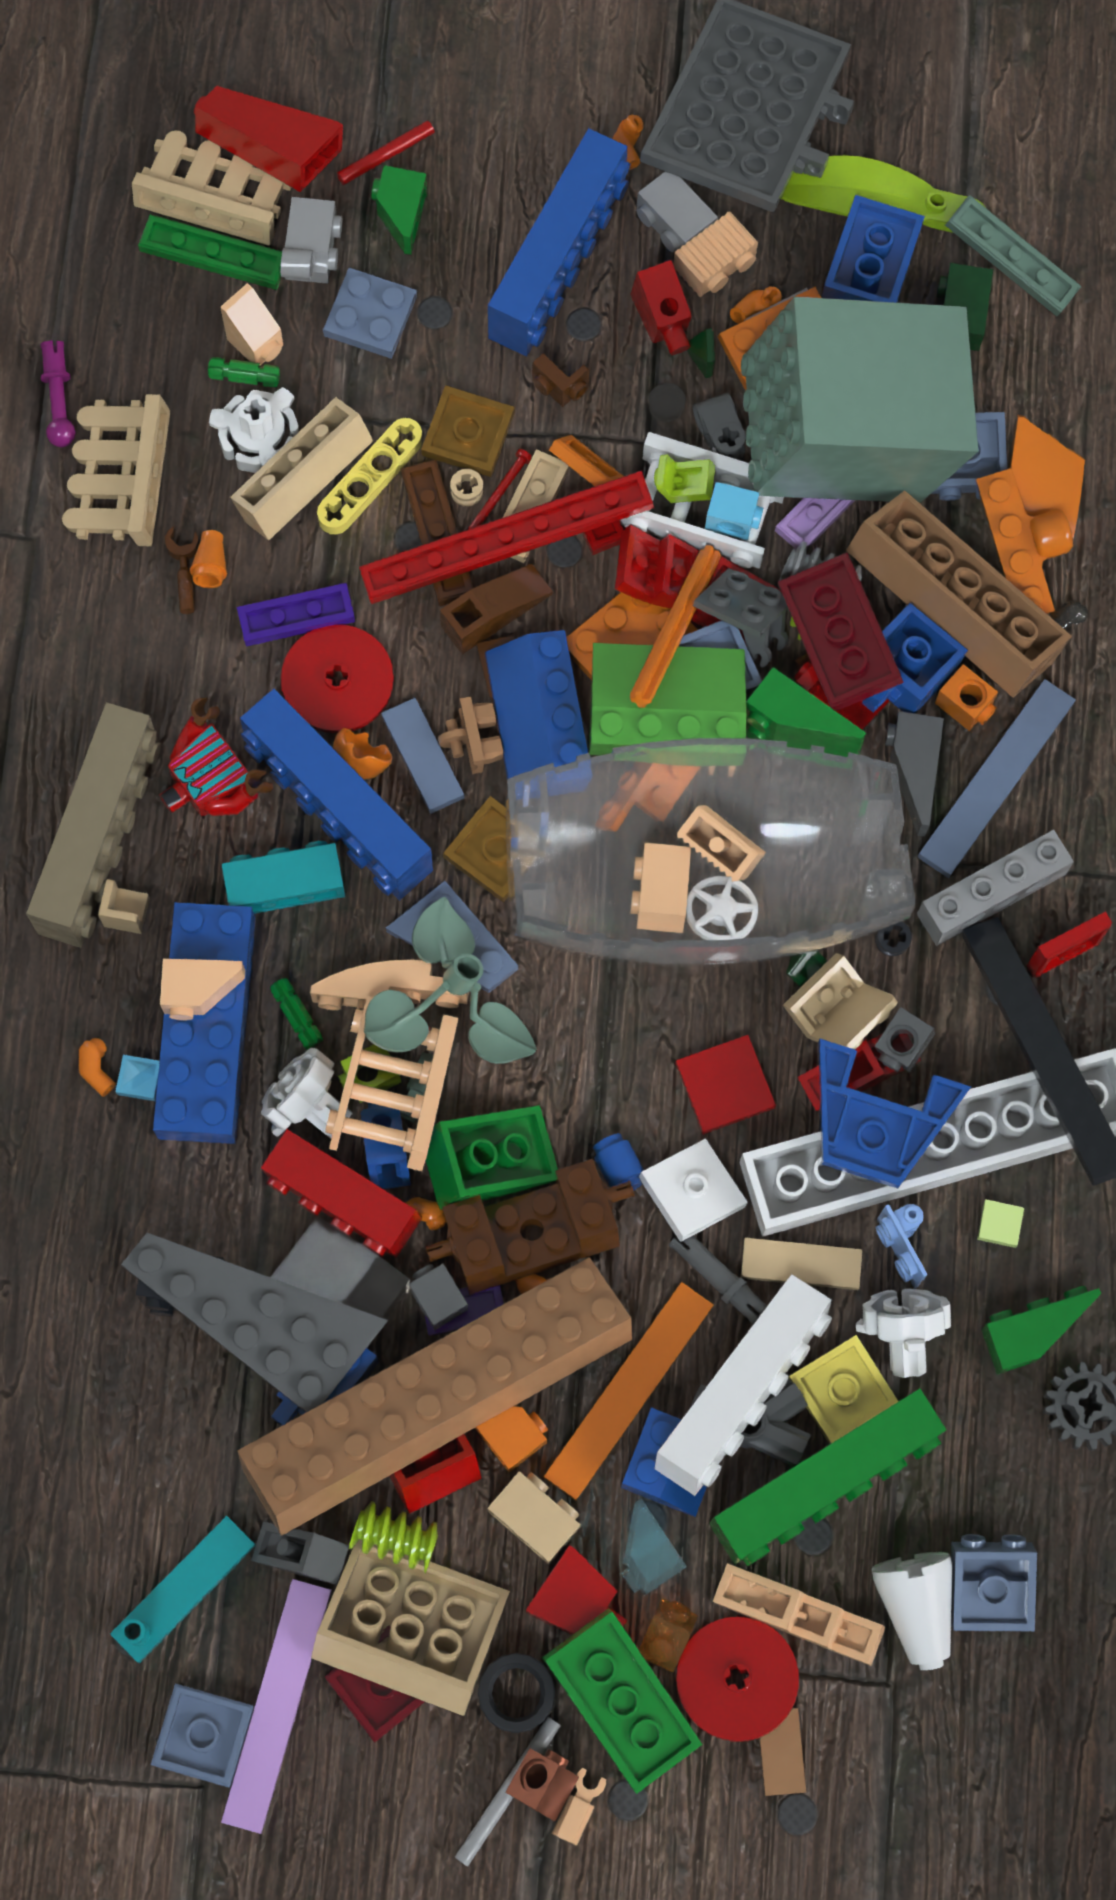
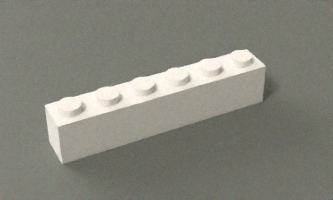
(743, 1385)

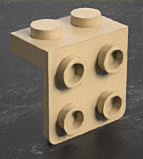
(838, 1005)

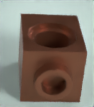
(528, 1780)

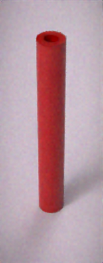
(385, 152)

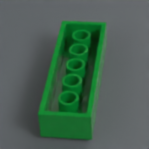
(828, 1476)

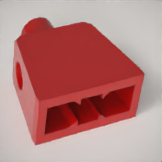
(662, 306)
(573, 1594)

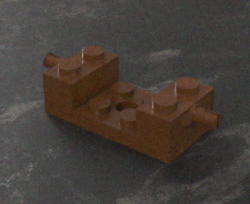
(573, 1219)

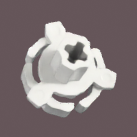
(254, 426)
(302, 1093)
(906, 1326)

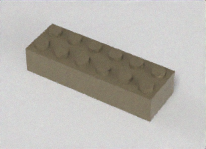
(94, 825)

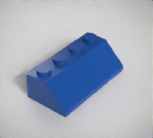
(536, 702)

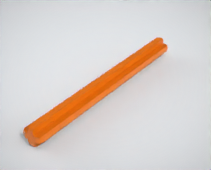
(674, 627)

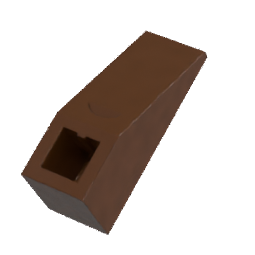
(492, 606)

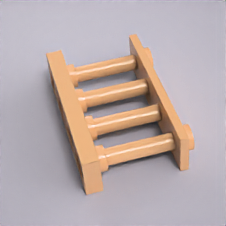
(421, 1107)

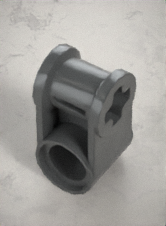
(720, 426)

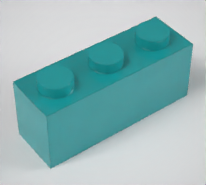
(284, 878)

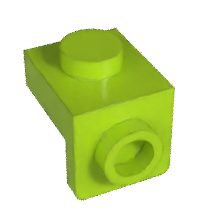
(684, 480)

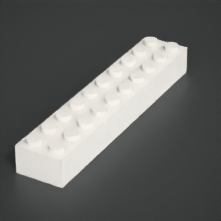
(986, 1132)

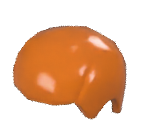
(360, 755)

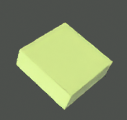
(1000, 1223)

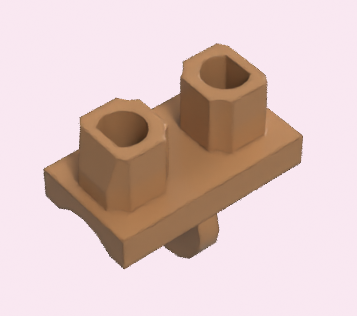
(479, 750)

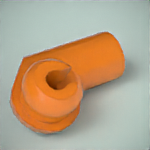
(90, 1066)
(429, 1212)

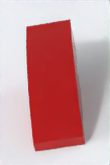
(865, 1071)

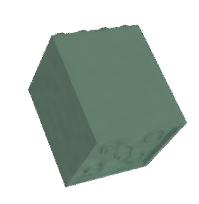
(859, 400)

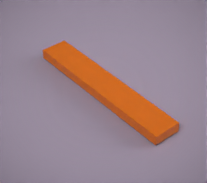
(628, 1391)

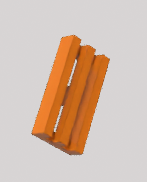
(584, 460)

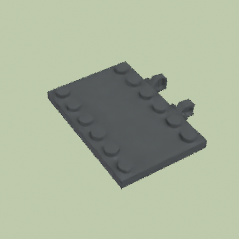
(750, 105)

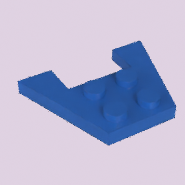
(871, 1133)

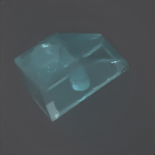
(648, 1553)

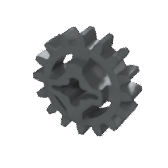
(1070, 1402)

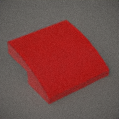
(653, 568)

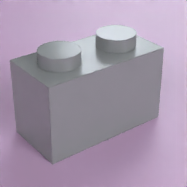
(673, 210)

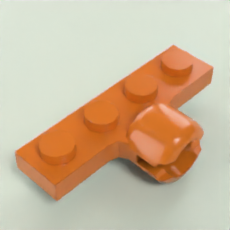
(1022, 539)

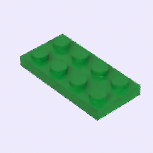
(622, 1701)

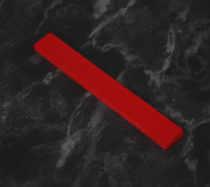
(506, 537)

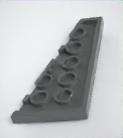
(276, 1329)

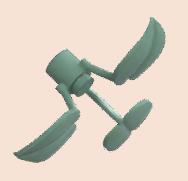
(447, 939)

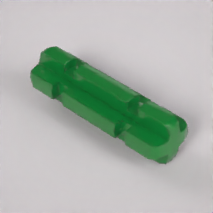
(243, 372)
(296, 1013)

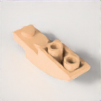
(356, 983)

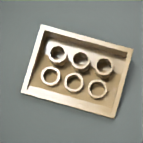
(436, 1621)

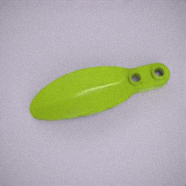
(873, 180)

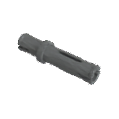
(731, 1287)

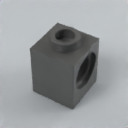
(904, 1023)
(437, 1295)

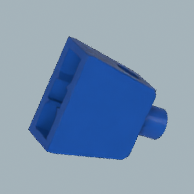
(385, 1161)

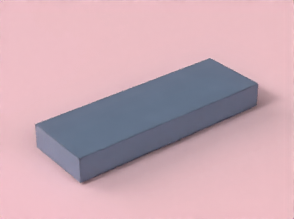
(422, 755)

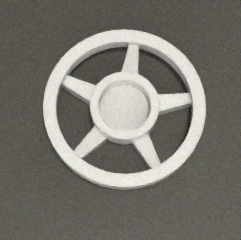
(721, 908)

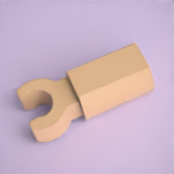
(577, 1811)

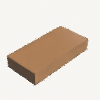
(783, 1758)

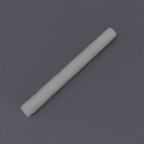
(502, 1799)

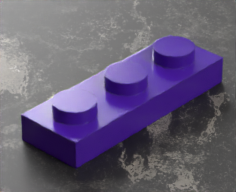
(295, 614)

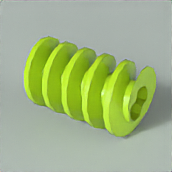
(395, 1536)

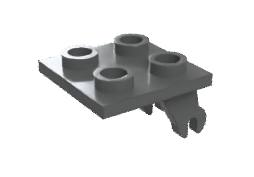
(749, 607)

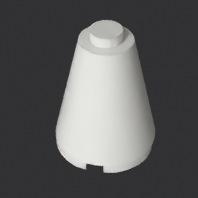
(919, 1604)

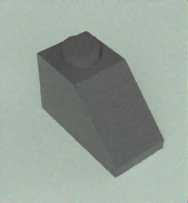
(301, 1553)

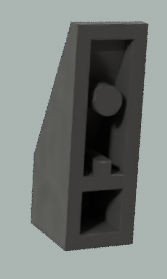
(915, 751)

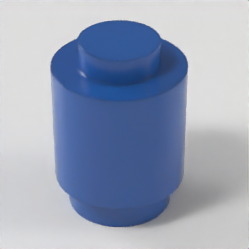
(618, 1161)

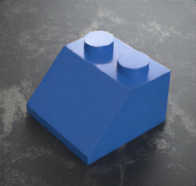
(641, 1473)

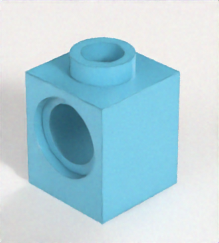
(733, 511)

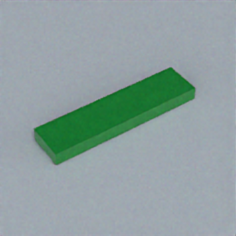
(211, 251)

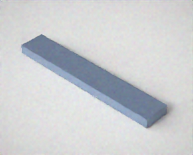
(996, 778)

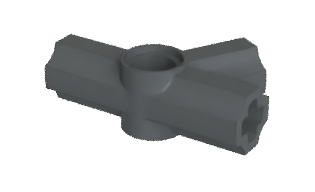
(774, 1434)

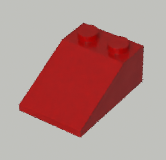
(437, 1474)

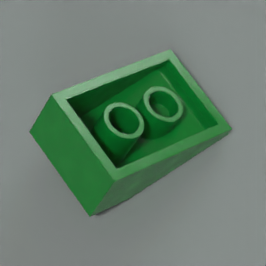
(791, 714)
(490, 1155)

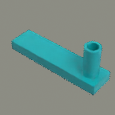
(182, 1589)

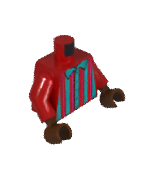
(209, 770)

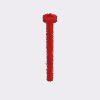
(523, 458)

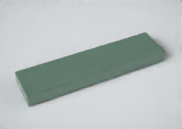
(1013, 255)

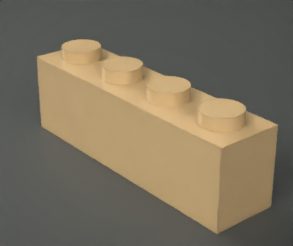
(302, 468)

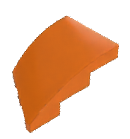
(1046, 472)

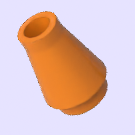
(209, 561)

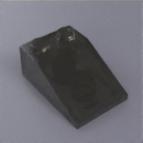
(342, 1271)

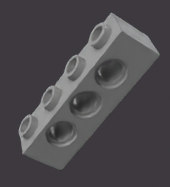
(995, 887)

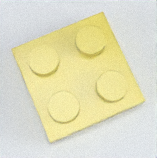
(843, 1389)

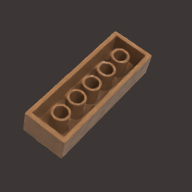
(958, 592)

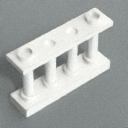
(727, 471)

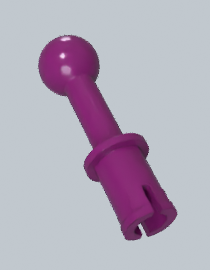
(59, 431)

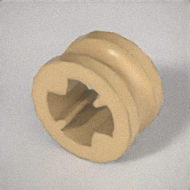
(456, 483)

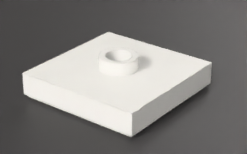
(693, 1190)

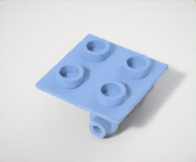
(894, 1231)

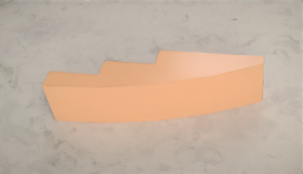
(799, 1614)

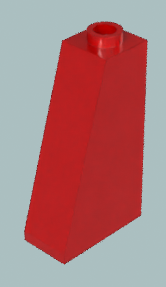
(269, 135)

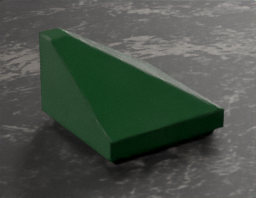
(703, 352)
(804, 966)

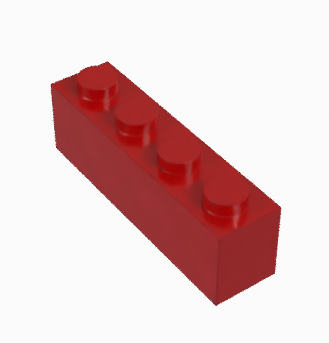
(340, 1193)

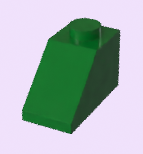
(400, 203)

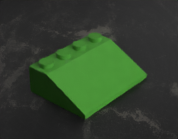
(696, 698)

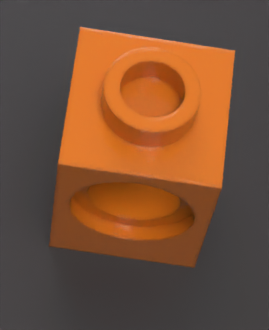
(969, 683)

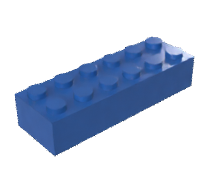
(558, 243)
(335, 795)
(206, 1054)

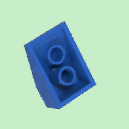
(873, 252)

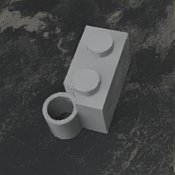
(310, 240)

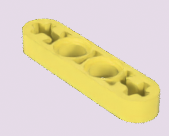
(366, 473)

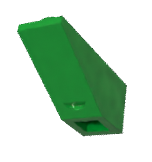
(1028, 1335)

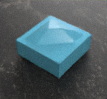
(138, 1078)

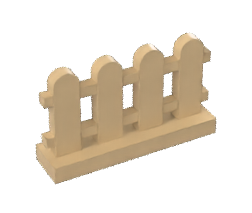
(204, 205)
(139, 488)

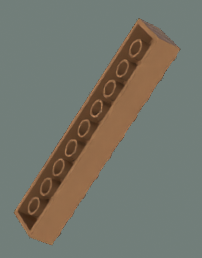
(435, 1395)

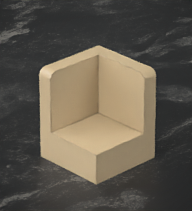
(123, 908)

